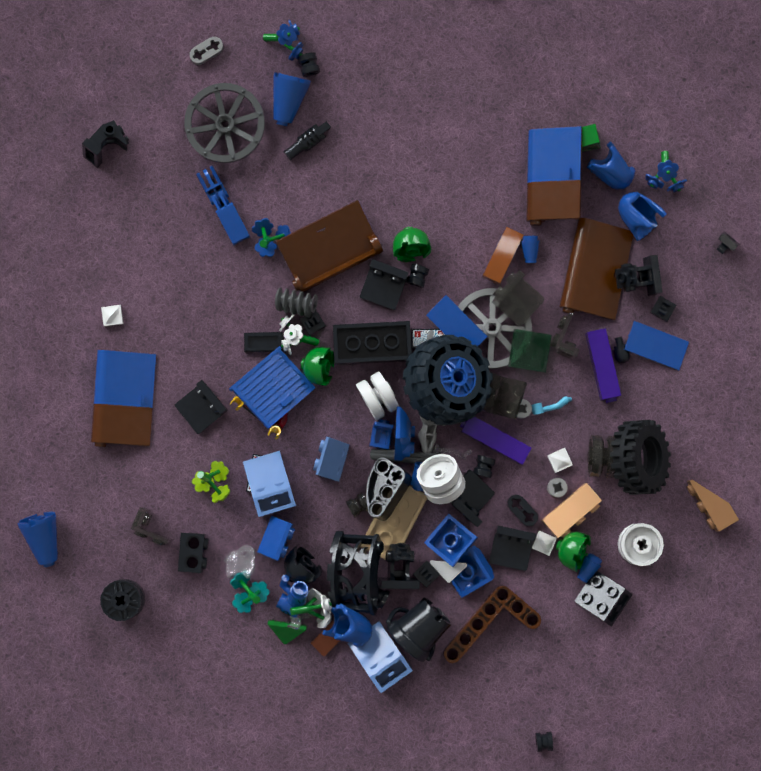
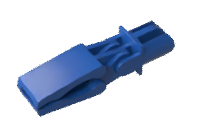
(228, 214)

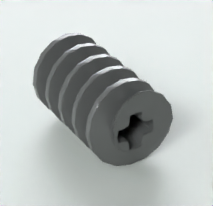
(294, 303)

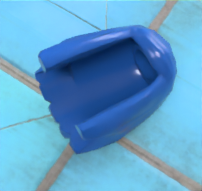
(613, 169)
(639, 214)
(349, 626)

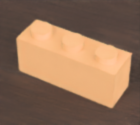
(572, 511)

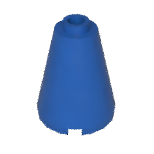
(287, 97)
(41, 537)

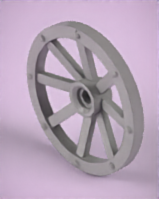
(467, 302)

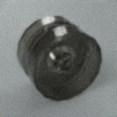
(599, 456)

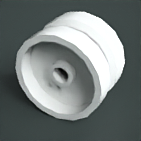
(378, 395)
(441, 479)
(651, 540)

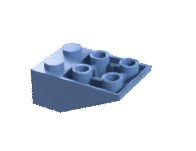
(332, 459)
(269, 483)
(382, 659)

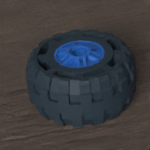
(447, 380)

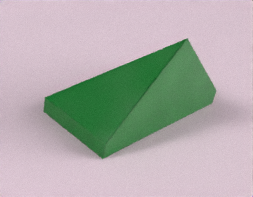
(283, 632)

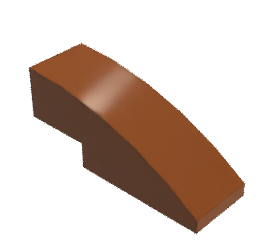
(502, 256)

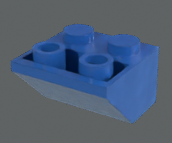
(275, 538)

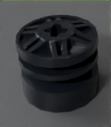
(133, 596)

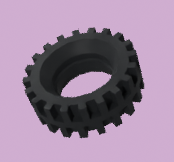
(627, 459)

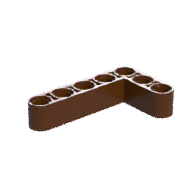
(487, 619)

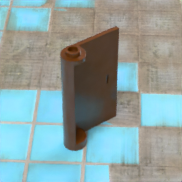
(327, 253)
(590, 274)

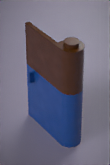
(554, 174)
(123, 398)

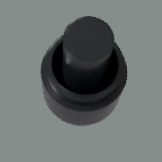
(620, 354)

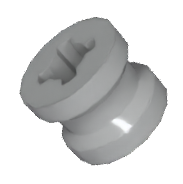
(524, 410)
(554, 487)

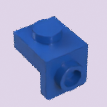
(381, 434)

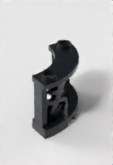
(339, 549)

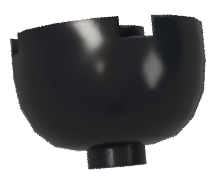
(300, 566)

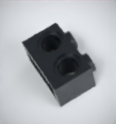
(187, 551)

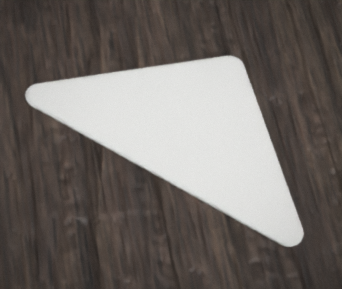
(447, 571)

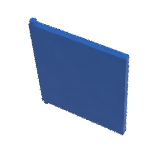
(272, 388)

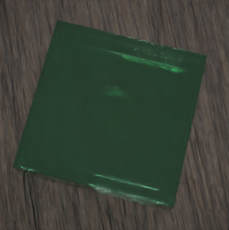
(529, 350)

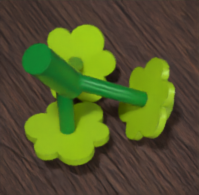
(204, 481)

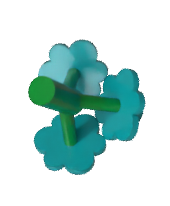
(256, 593)

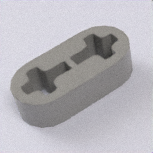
(208, 55)

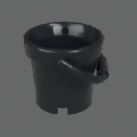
(418, 628)

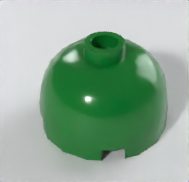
(411, 243)
(317, 365)
(573, 549)

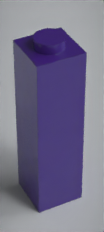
(603, 365)
(496, 440)

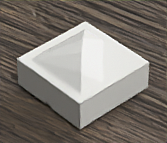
(112, 315)
(559, 460)
(544, 543)

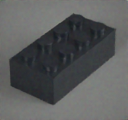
(372, 342)

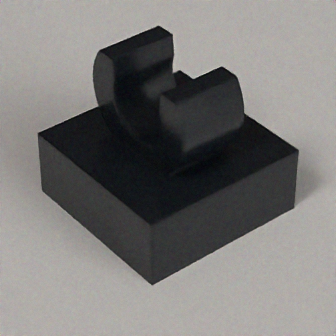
(727, 241)
(663, 308)
(313, 323)
(426, 574)

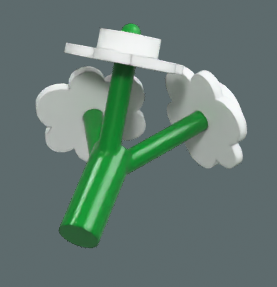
(294, 335)
(320, 601)

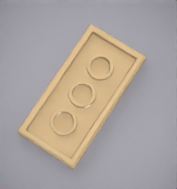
(401, 521)

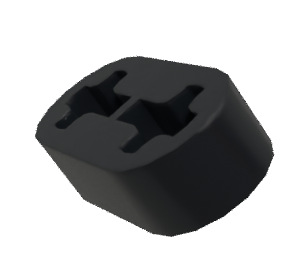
(516, 511)

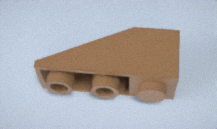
(716, 509)

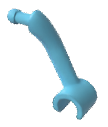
(538, 409)

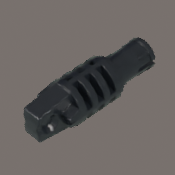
(307, 140)

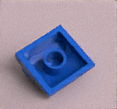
(403, 435)
(450, 540)
(475, 574)

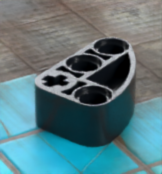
(381, 483)

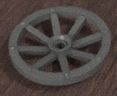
(232, 157)

